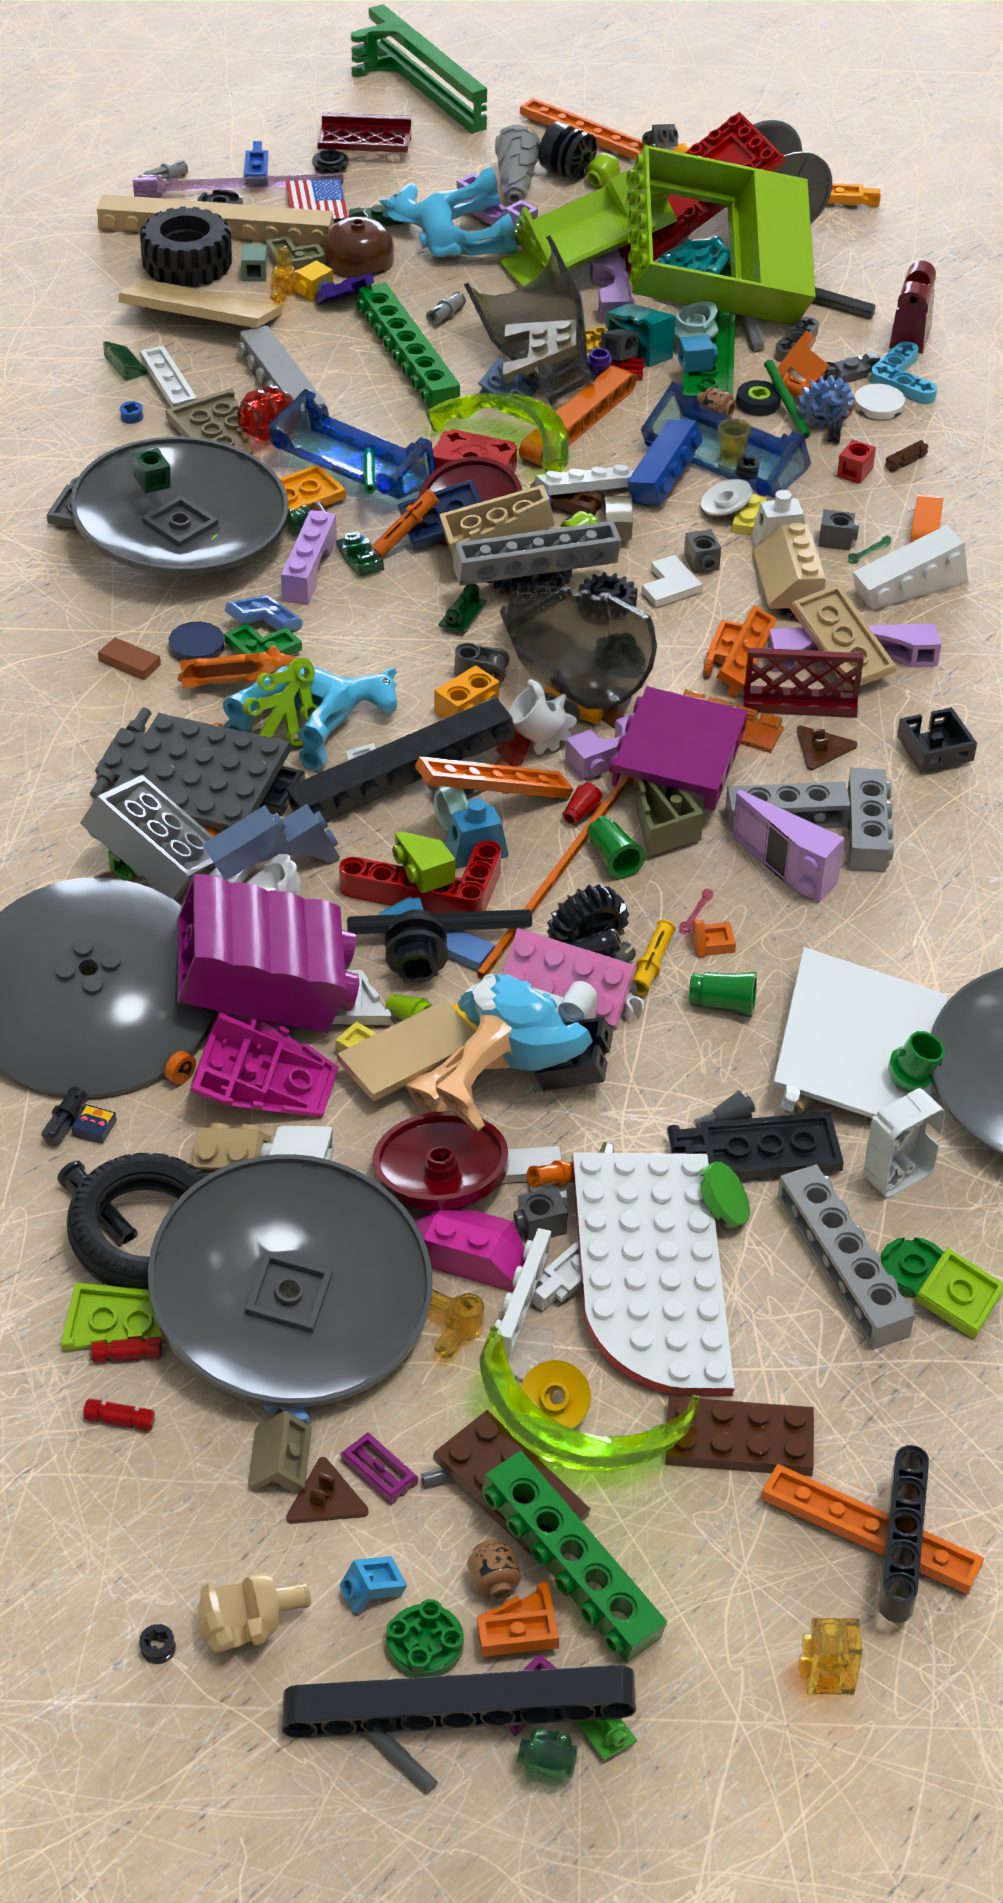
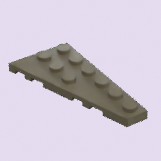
(211, 419)

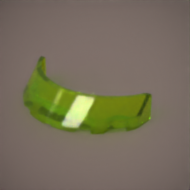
(520, 406)
(563, 1444)

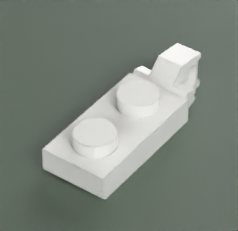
(559, 1279)

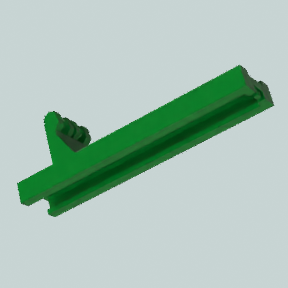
(394, 59)

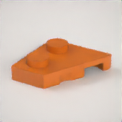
(519, 1625)

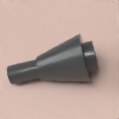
(735, 1107)

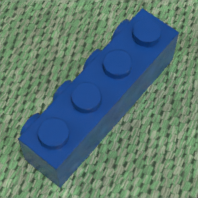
(664, 462)

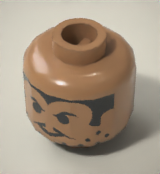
(717, 400)
(494, 1569)

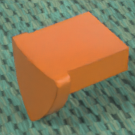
(712, 938)

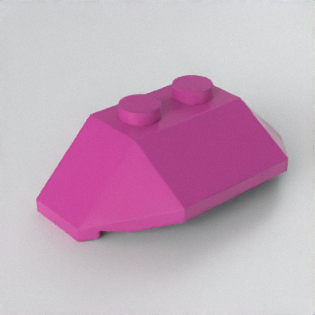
(473, 1245)

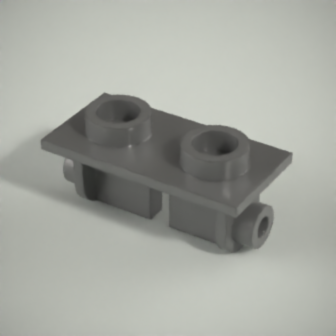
(662, 136)

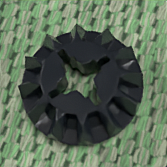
(338, 161)

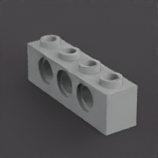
(819, 803)
(868, 820)

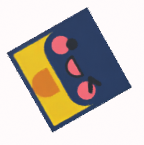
(94, 1123)

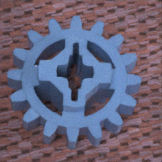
(825, 400)

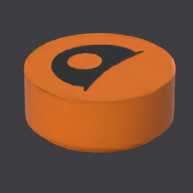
(180, 1067)

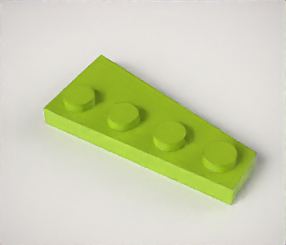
(107, 1315)

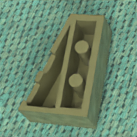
(666, 816)

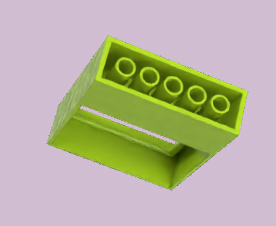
(766, 236)

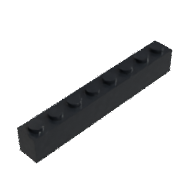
(394, 763)

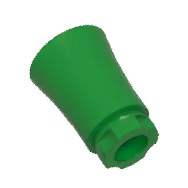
(618, 851)
(724, 991)

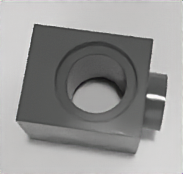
(620, 343)
(838, 529)
(702, 551)
(541, 1210)

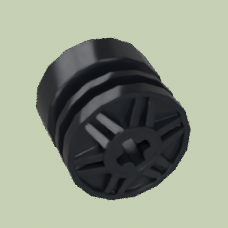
(567, 150)

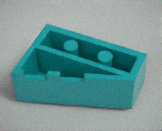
(654, 328)

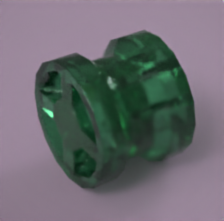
(297, 518)

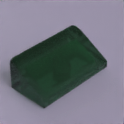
(123, 361)

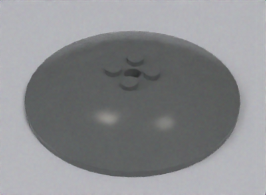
(172, 529)
(98, 1029)
(302, 1227)

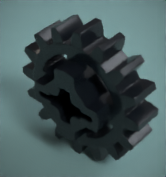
(611, 584)

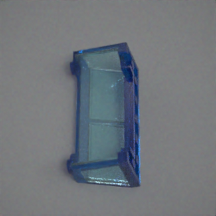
(339, 447)
(780, 458)

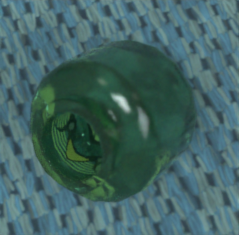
(548, 1756)

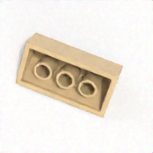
(789, 565)

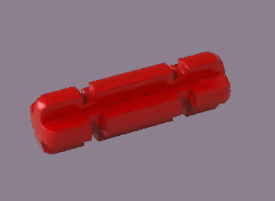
(126, 1349)
(119, 1414)

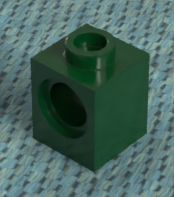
(151, 470)

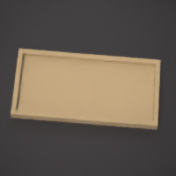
(200, 303)

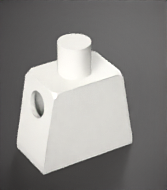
(774, 514)
(301, 1140)

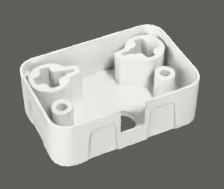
(898, 1144)

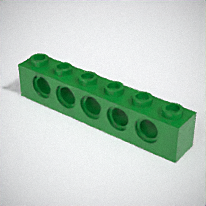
(570, 1535)

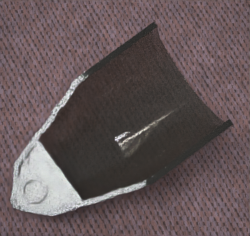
(582, 643)

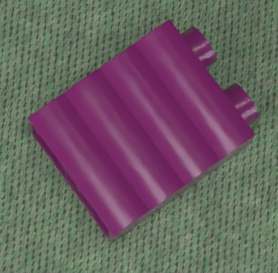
(264, 954)

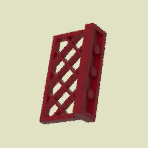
(361, 132)
(801, 699)

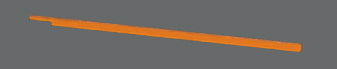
(553, 877)

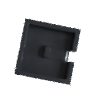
(944, 744)
(585, 1068)

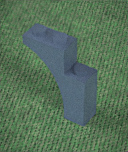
(266, 835)

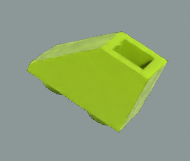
(425, 860)

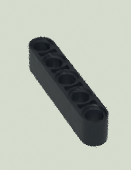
(900, 1546)

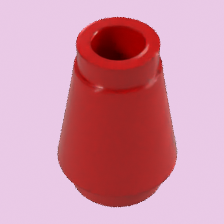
(583, 802)

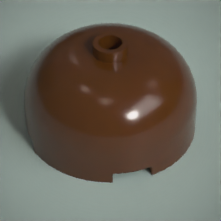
(358, 247)

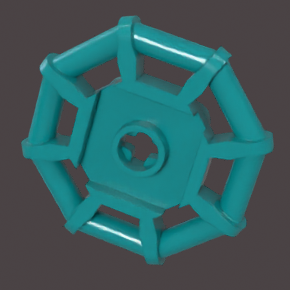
(699, 255)

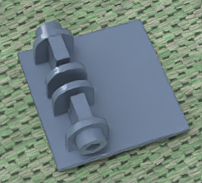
(494, 382)

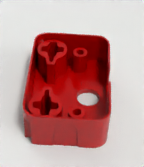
(461, 444)

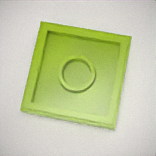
(960, 1293)

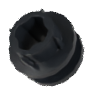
(416, 946)

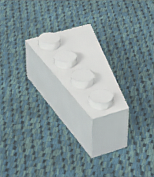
(913, 570)

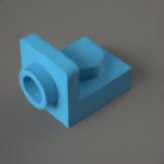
(371, 1580)

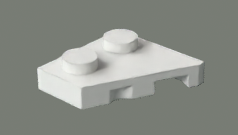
(367, 1006)

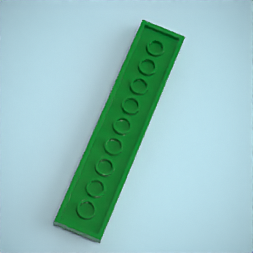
(723, 366)

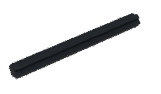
(451, 921)

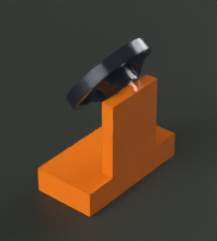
(807, 362)

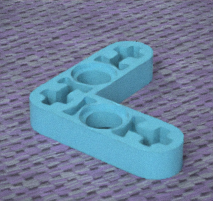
(891, 371)

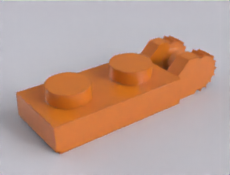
(720, 645)

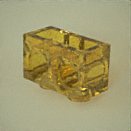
(831, 1656)

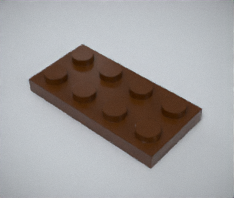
(744, 1436)
(483, 1447)

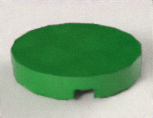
(910, 1263)

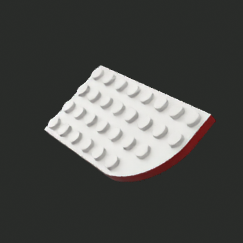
(652, 1270)

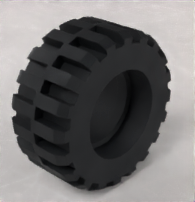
(186, 246)

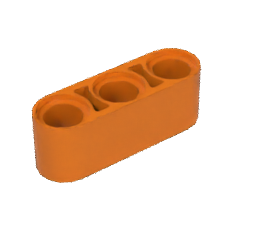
(926, 516)

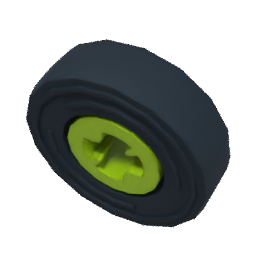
(758, 398)

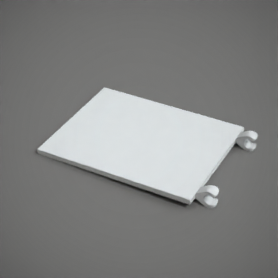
(844, 1032)

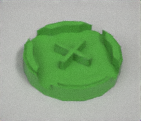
(724, 1194)

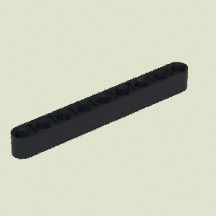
(459, 1701)

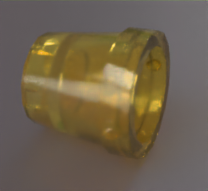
(733, 438)

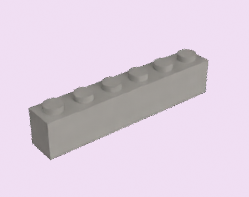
(273, 363)

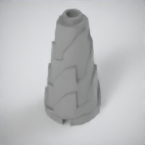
(517, 158)

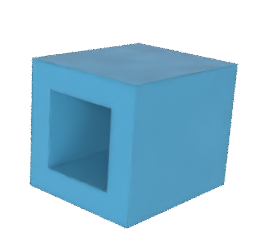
(696, 353)

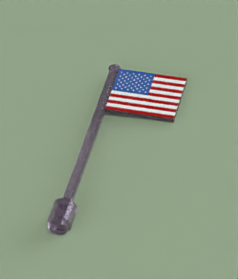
(303, 191)

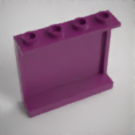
(680, 743)

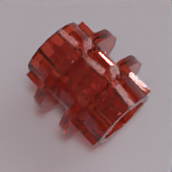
(261, 409)

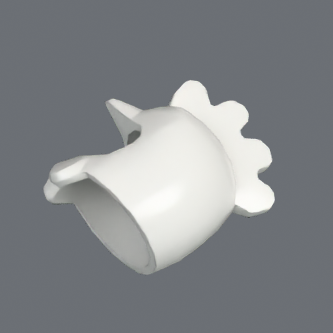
(540, 719)

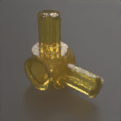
(282, 276)
(462, 1317)

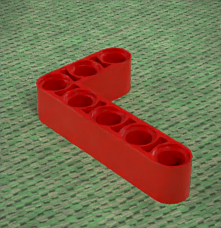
(389, 882)

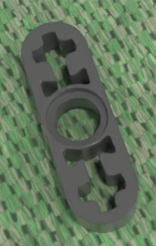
(792, 336)

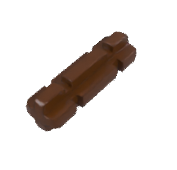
(906, 455)

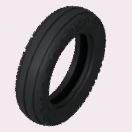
(103, 1185)

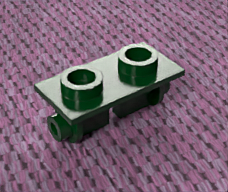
(463, 610)

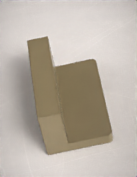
(280, 1453)

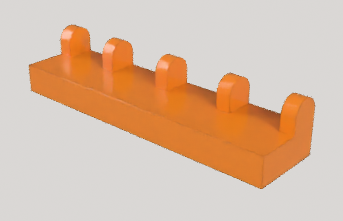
(752, 634)

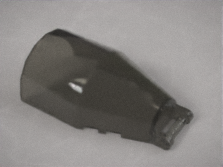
(544, 299)

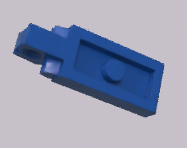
(256, 161)

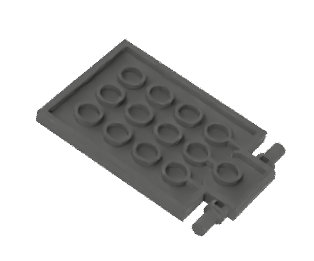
(202, 767)

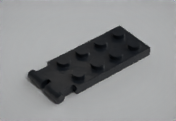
(764, 1144)

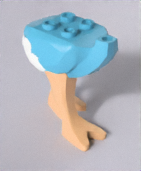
(514, 1031)

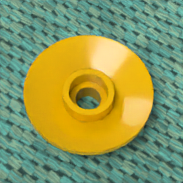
(563, 1376)

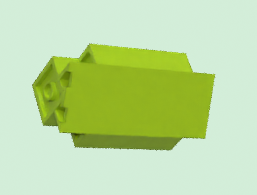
(580, 229)

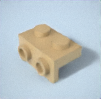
(223, 1146)

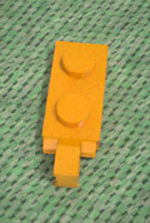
(854, 194)

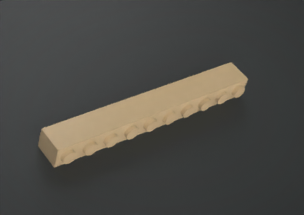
(245, 221)

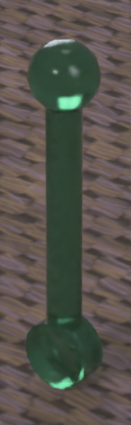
(853, 558)

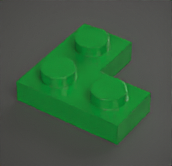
(246, 640)

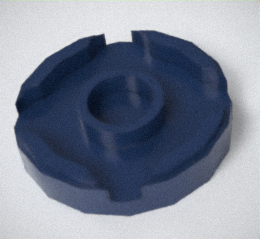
(196, 641)

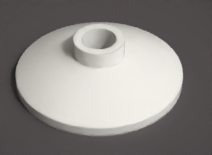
(726, 497)

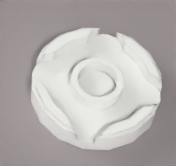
(879, 401)

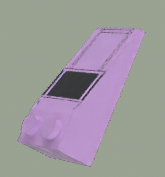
(789, 846)

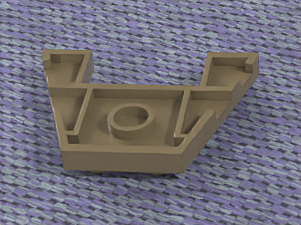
(547, 343)

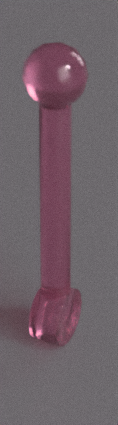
(685, 927)

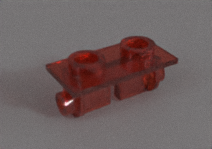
(513, 750)

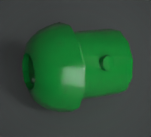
(916, 1061)

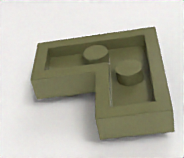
(300, 256)

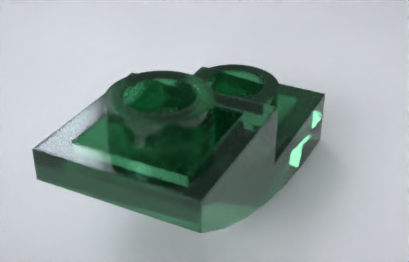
(359, 554)

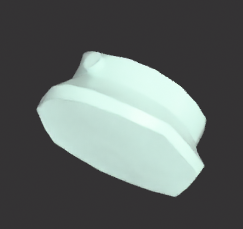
(696, 320)
(446, 802)

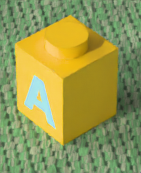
(311, 278)

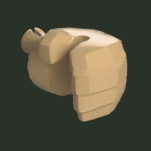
(246, 1610)

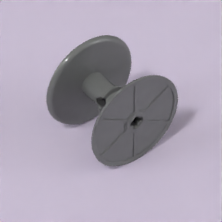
(800, 163)

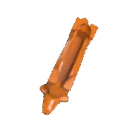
(231, 668)

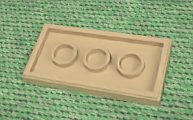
(839, 627)
(406, 1050)

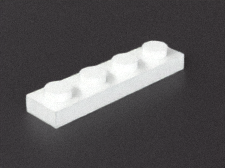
(167, 376)
(581, 481)
(525, 1283)

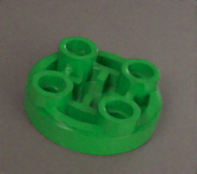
(424, 1640)

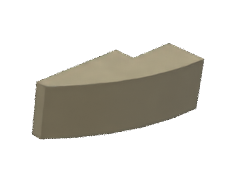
(620, 510)

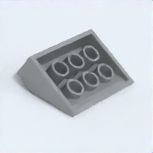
(150, 835)

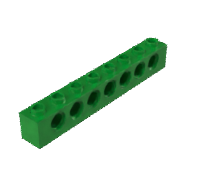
(407, 345)

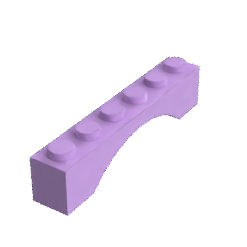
(905, 643)

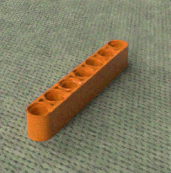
(584, 409)

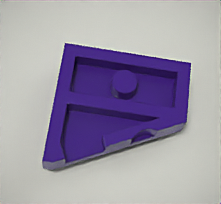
(344, 289)

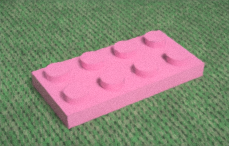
(557, 965)

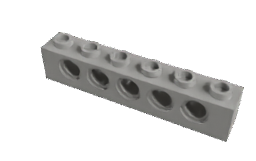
(536, 552)
(846, 1257)

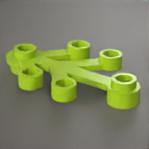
(284, 701)

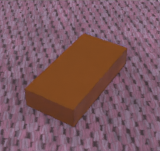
(129, 658)

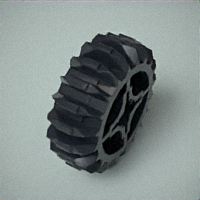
(588, 913)

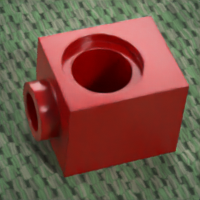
(856, 461)

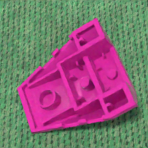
(262, 1068)

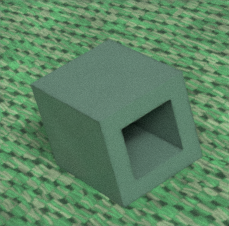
(254, 262)

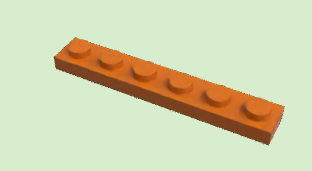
(493, 778)
(866, 1526)

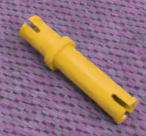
(661, 936)

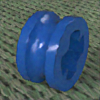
(131, 412)

